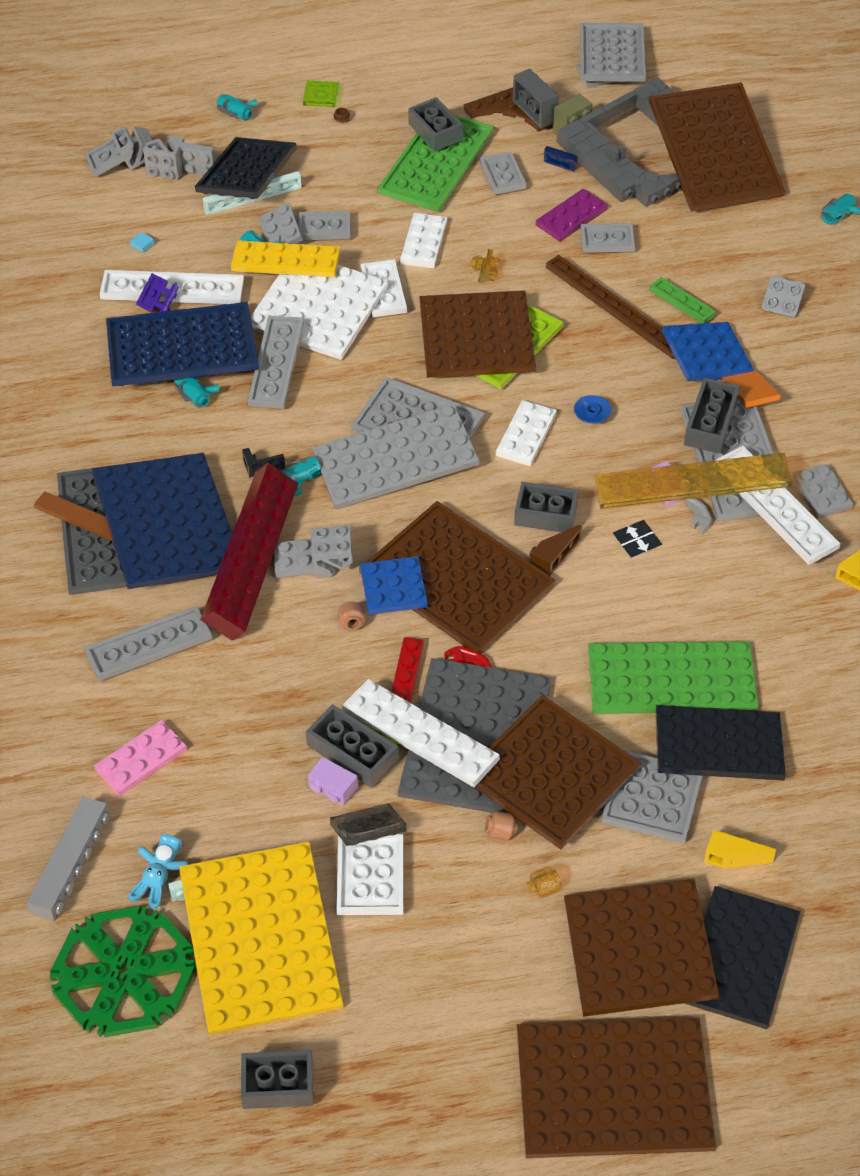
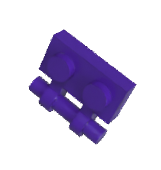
(152, 293)

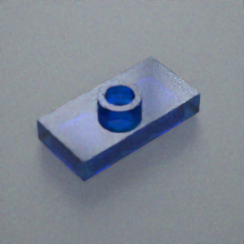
(560, 158)

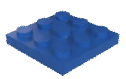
(393, 585)

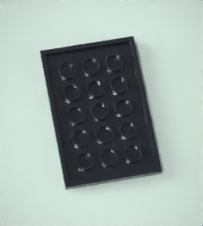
(246, 167)
(719, 742)
(748, 954)

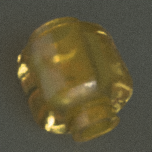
(544, 882)

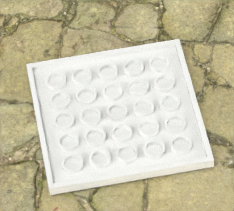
(331, 307)

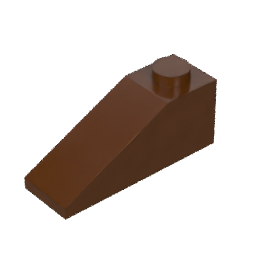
(554, 549)

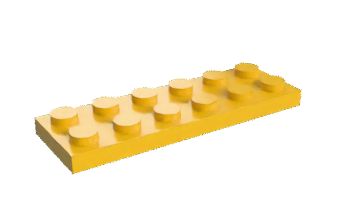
(285, 258)

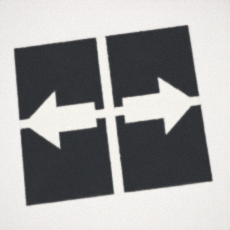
(637, 538)

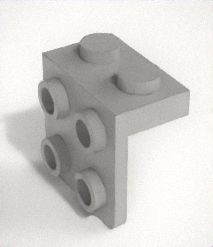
(783, 296)

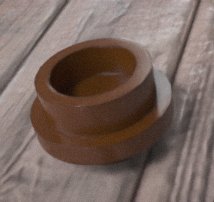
(341, 115)

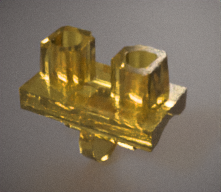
(486, 266)

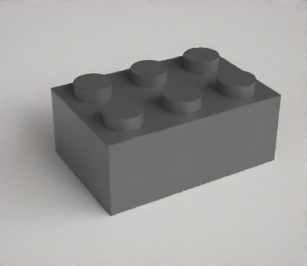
(534, 97)
(435, 124)
(545, 507)
(277, 1079)

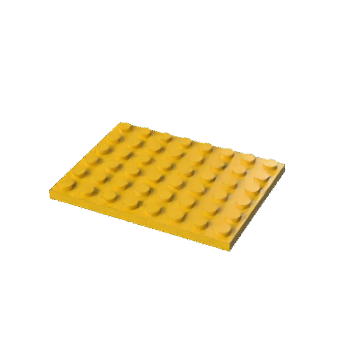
(260, 938)

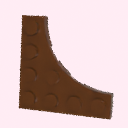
(501, 103)

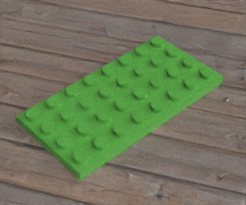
(431, 176)
(685, 674)

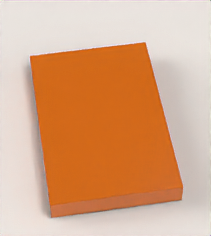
(753, 389)

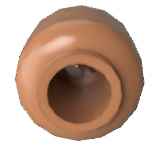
(351, 616)
(501, 825)

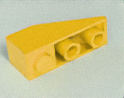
(732, 851)

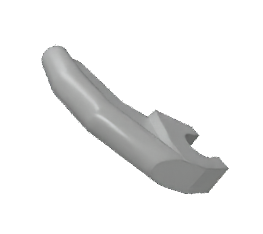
(701, 514)

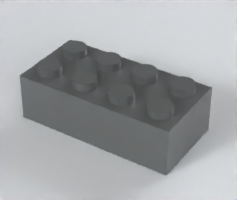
(712, 415)
(352, 745)

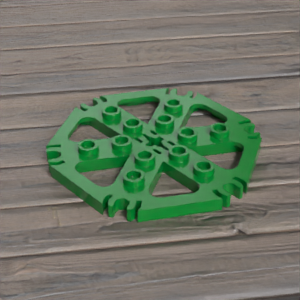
(134, 982)

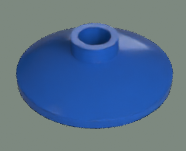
(592, 409)

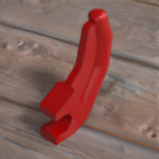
(467, 655)

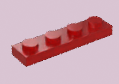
(407, 668)

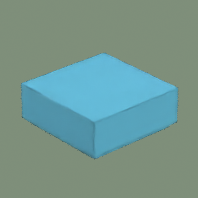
(142, 242)

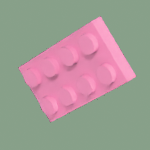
(140, 758)

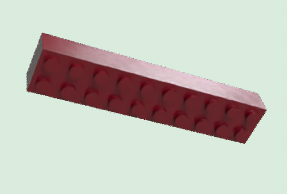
(249, 552)

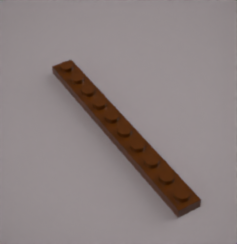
(609, 302)

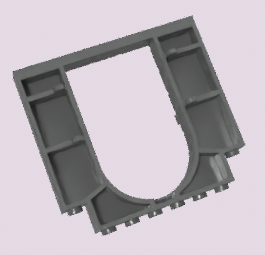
(608, 162)

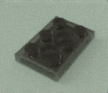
(368, 824)

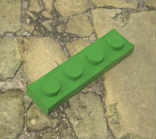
(682, 300)

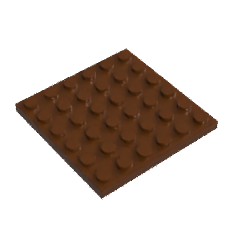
(476, 334)
(555, 771)
(640, 947)

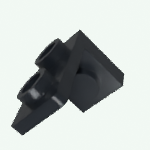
(252, 464)

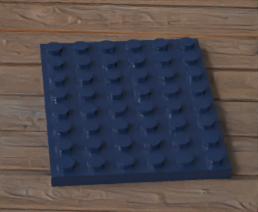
(181, 344)
(164, 519)

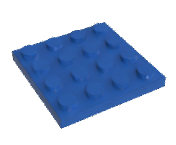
(706, 350)

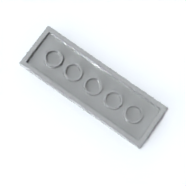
(276, 362)
(147, 643)

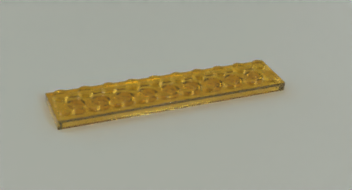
(692, 480)

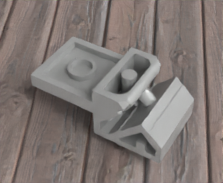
(119, 149)
(177, 158)
(319, 555)

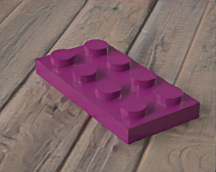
(570, 214)

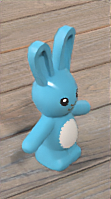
(156, 873)

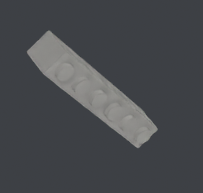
(68, 859)

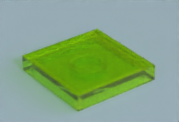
(320, 93)

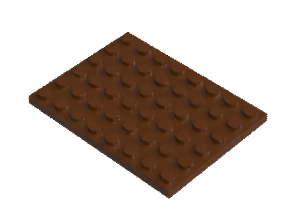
(716, 146)
(468, 577)
(614, 1088)

